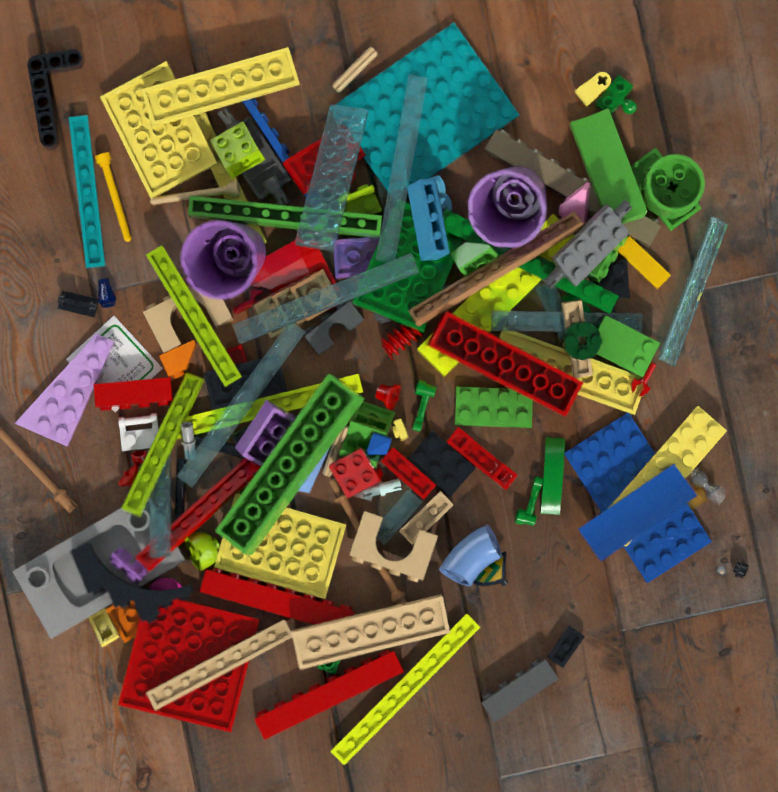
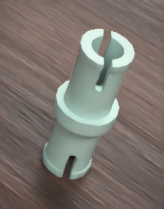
(382, 488)

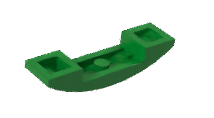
(552, 475)

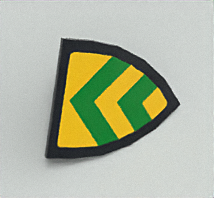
(493, 573)

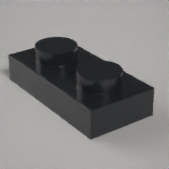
(565, 646)

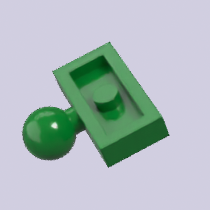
(616, 95)

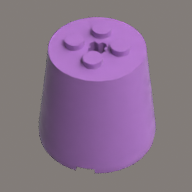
(502, 218)
(211, 260)

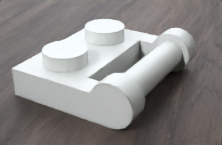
(138, 438)

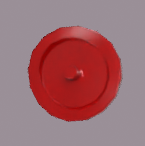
(388, 395)
(129, 477)

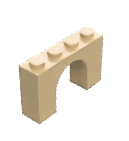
(161, 315)
(413, 565)

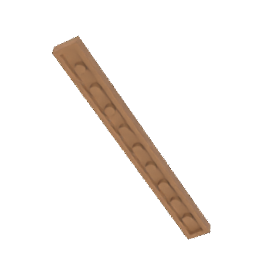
(496, 269)

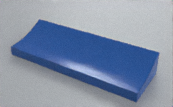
(637, 512)

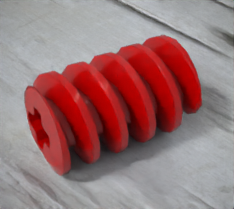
(399, 339)

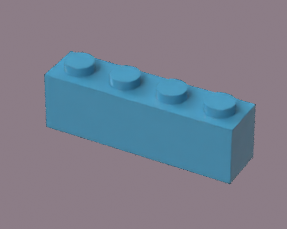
(428, 219)

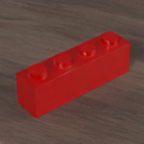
(133, 393)

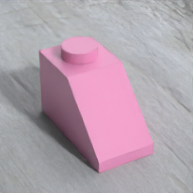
(577, 202)

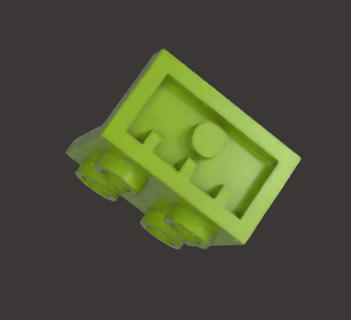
(237, 150)
(363, 201)

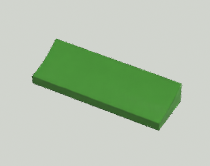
(608, 164)

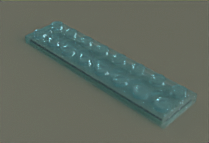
(331, 177)

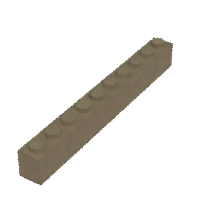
(559, 180)

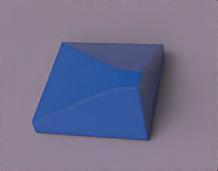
(379, 444)

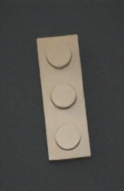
(426, 517)

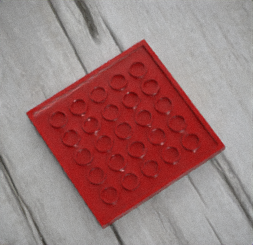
(174, 644)

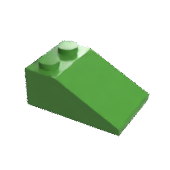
(626, 346)

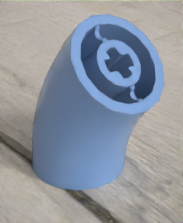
(471, 556)

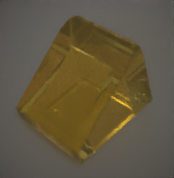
(698, 500)

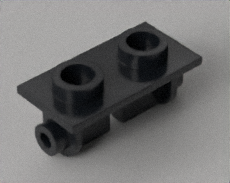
(78, 303)

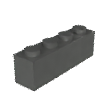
(519, 690)

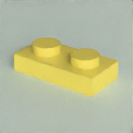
(399, 430)

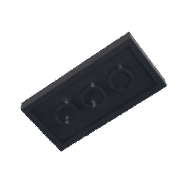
(222, 396)

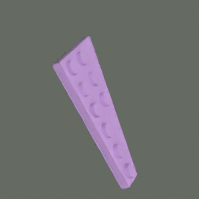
(63, 402)

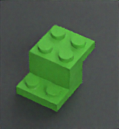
(363, 424)

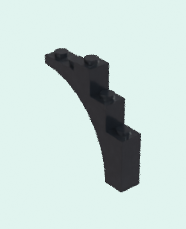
(147, 601)

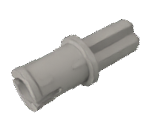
(188, 439)

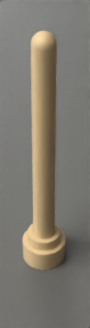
(231, 189)

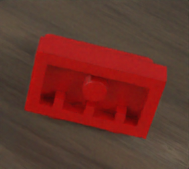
(355, 472)

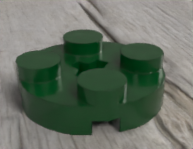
(571, 340)

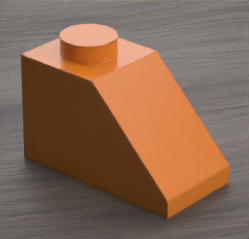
(178, 359)

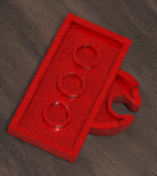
(302, 165)

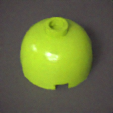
(202, 548)

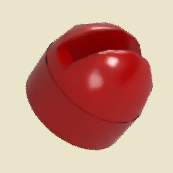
(138, 457)

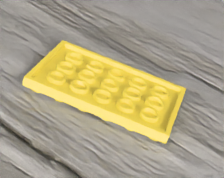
(161, 153)
(293, 555)

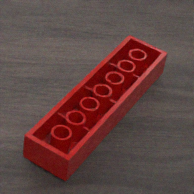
(504, 363)

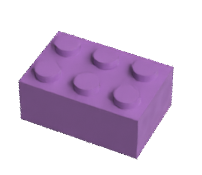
(265, 432)

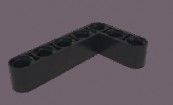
(45, 92)

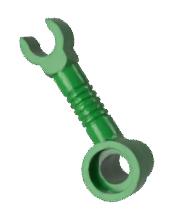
(426, 391)
(527, 516)

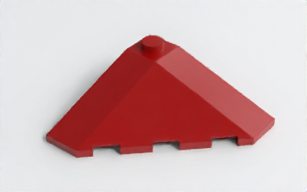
(290, 265)

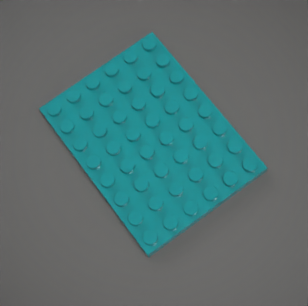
(458, 108)

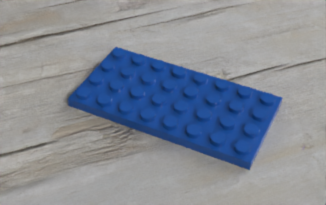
(606, 467)

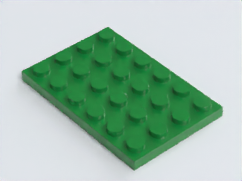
(399, 297)

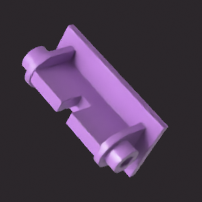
(131, 571)

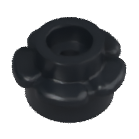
(740, 569)

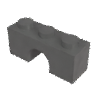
(345, 315)

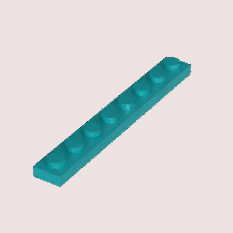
(87, 191)

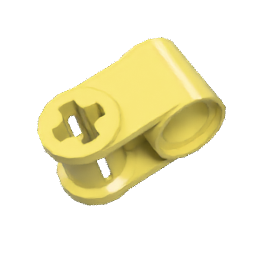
(591, 89)

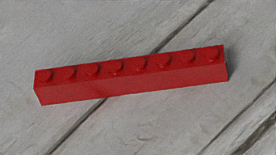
(271, 599)
(329, 694)

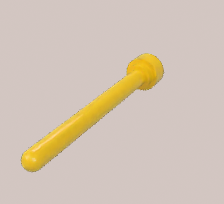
(104, 162)

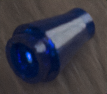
(106, 295)

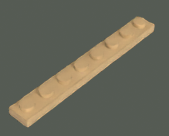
(219, 664)

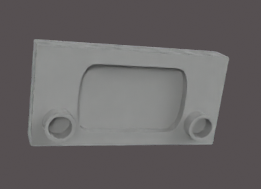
(54, 580)

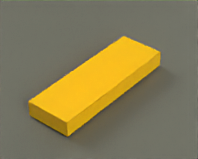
(643, 263)

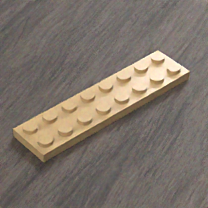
(370, 631)

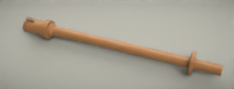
(59, 494)
(397, 595)

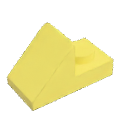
(103, 627)

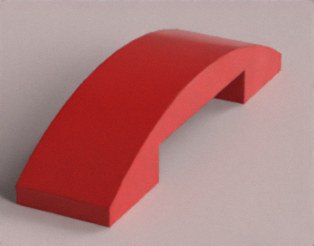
(482, 458)

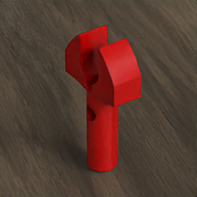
(248, 304)
(644, 380)

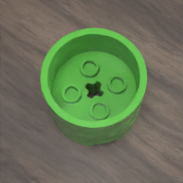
(680, 173)

